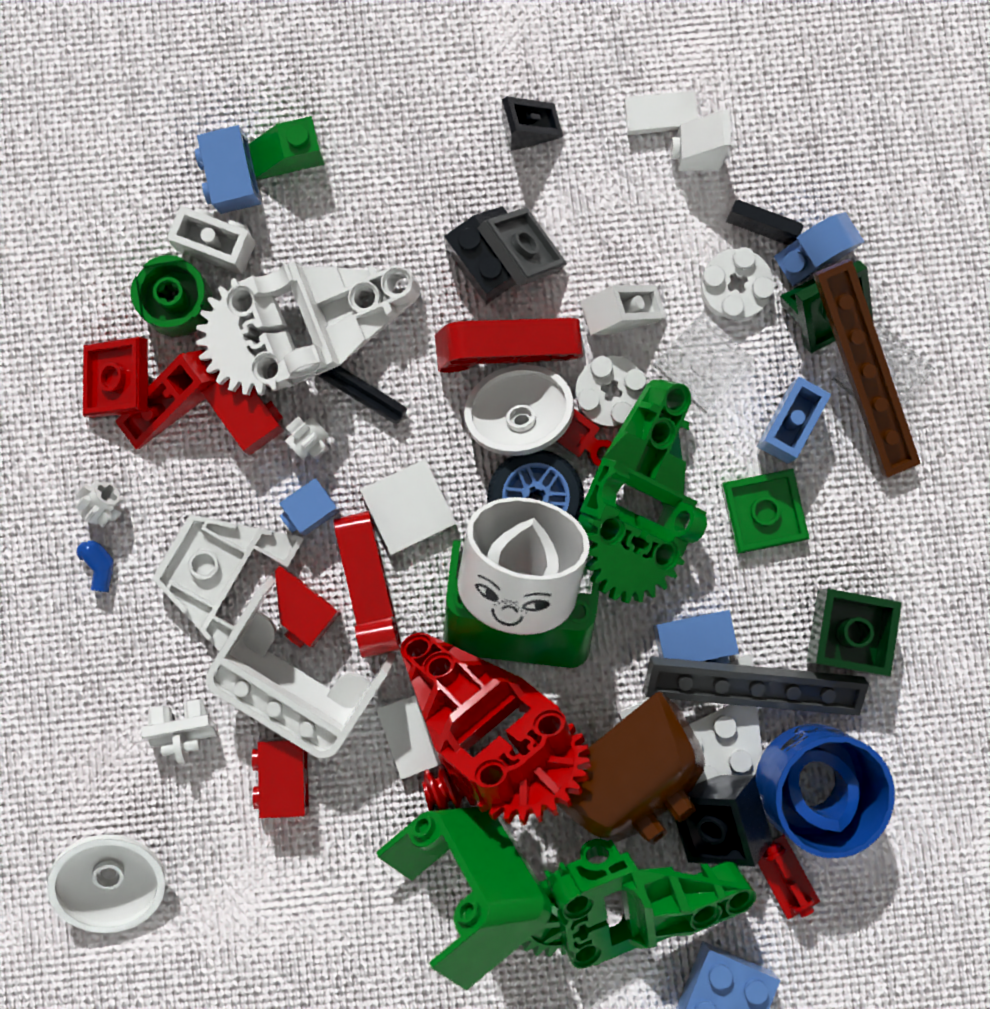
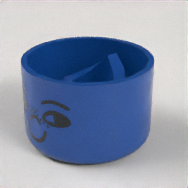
(852, 813)

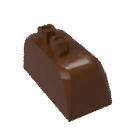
(639, 774)

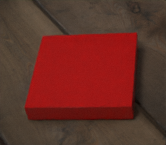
(115, 377)

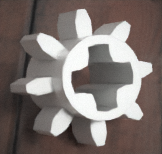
(307, 438)
(99, 502)

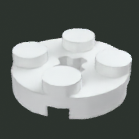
(742, 264)
(601, 372)

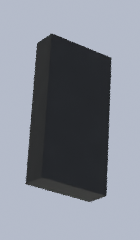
(764, 222)

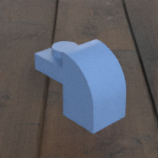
(818, 247)

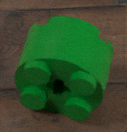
(155, 287)

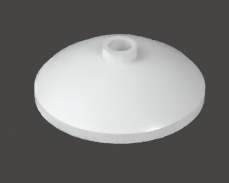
(516, 397)
(103, 898)

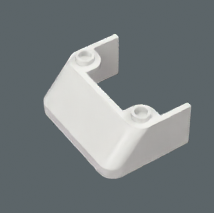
(283, 695)

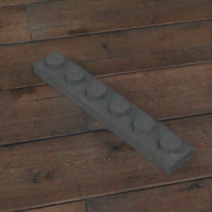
(755, 686)

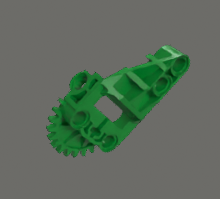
(646, 455)
(655, 904)

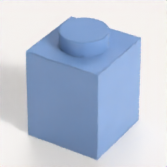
(308, 508)

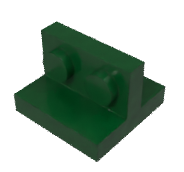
(808, 310)

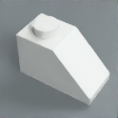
(702, 142)
(622, 308)

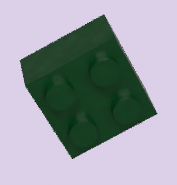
(854, 632)

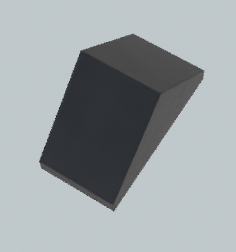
(529, 122)

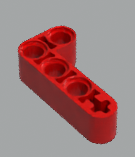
(507, 341)
(367, 585)

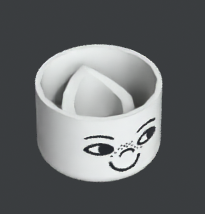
(522, 565)

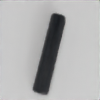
(365, 394)

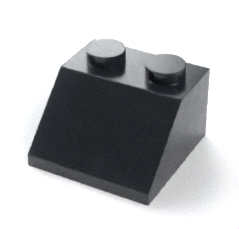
(477, 258)
(726, 822)

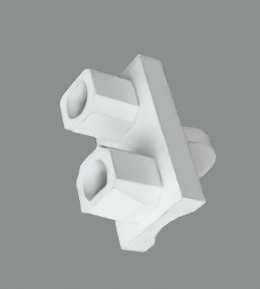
(180, 735)

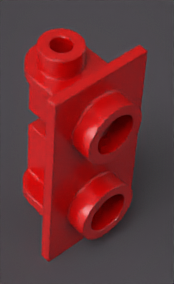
(788, 879)

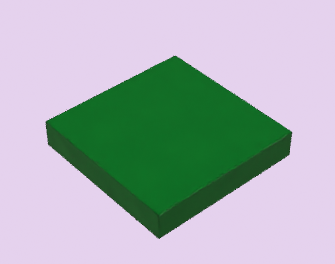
(764, 511)

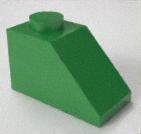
(286, 149)

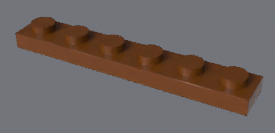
(866, 367)

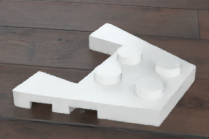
(208, 561)
(726, 736)

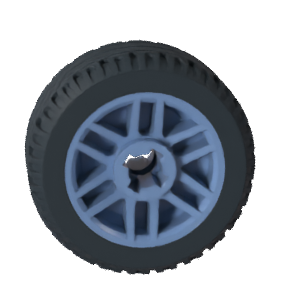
(540, 474)

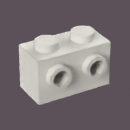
(211, 240)

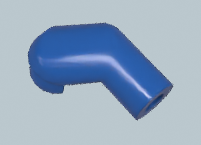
(99, 561)

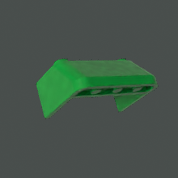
(559, 647)
(505, 896)

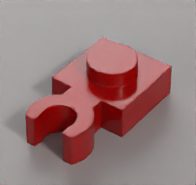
(581, 437)

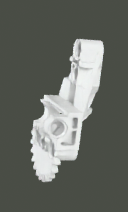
(330, 308)

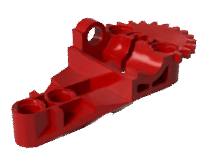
(465, 701)

